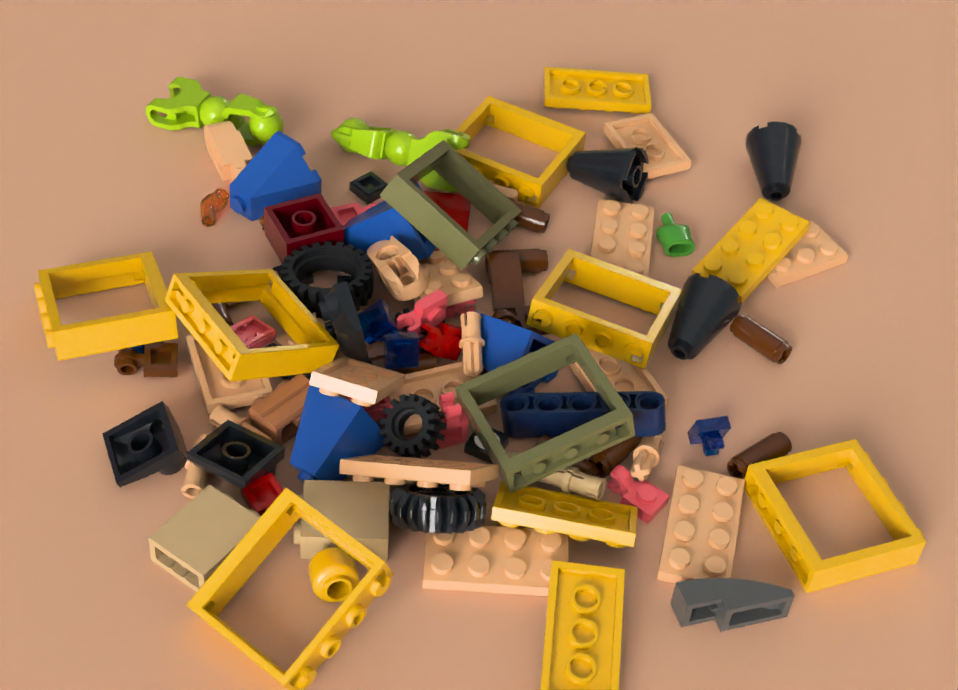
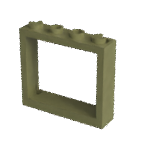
(437, 224)
(559, 451)

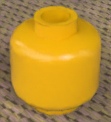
(333, 574)

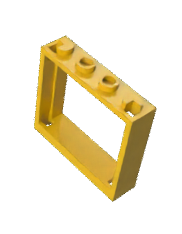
(529, 127)
(613, 283)
(191, 301)
(108, 332)
(792, 540)
(252, 552)

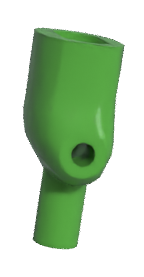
(674, 237)

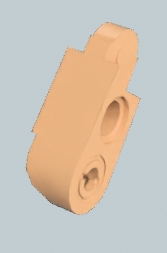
(227, 149)
(397, 269)

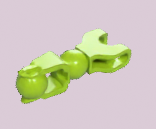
(197, 108)
(397, 146)

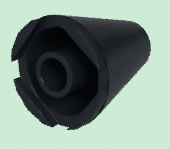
(774, 157)
(611, 171)
(701, 314)

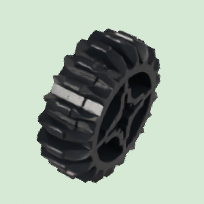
(437, 509)

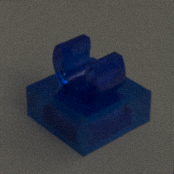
(376, 322)
(401, 350)
(710, 434)

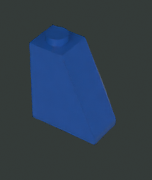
(273, 177)
(380, 224)
(508, 343)
(329, 432)

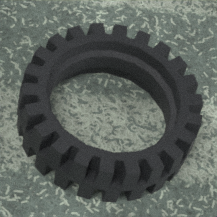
(328, 258)

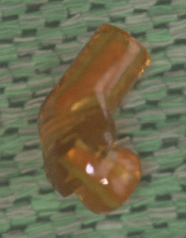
(211, 205)

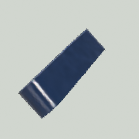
(559, 412)

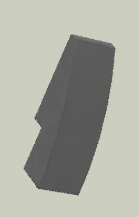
(729, 602)

